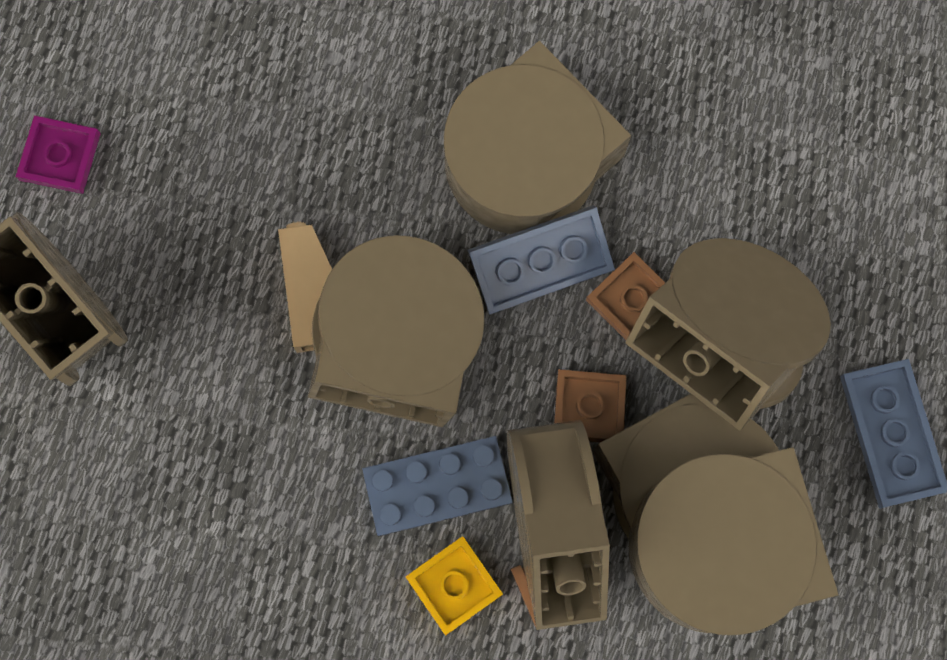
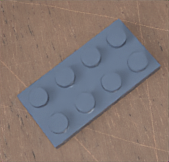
(541, 259)
(894, 433)
(437, 486)

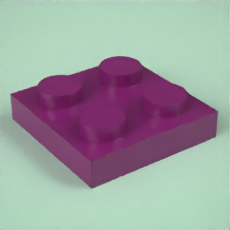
(58, 154)

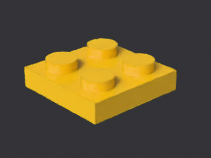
(454, 585)

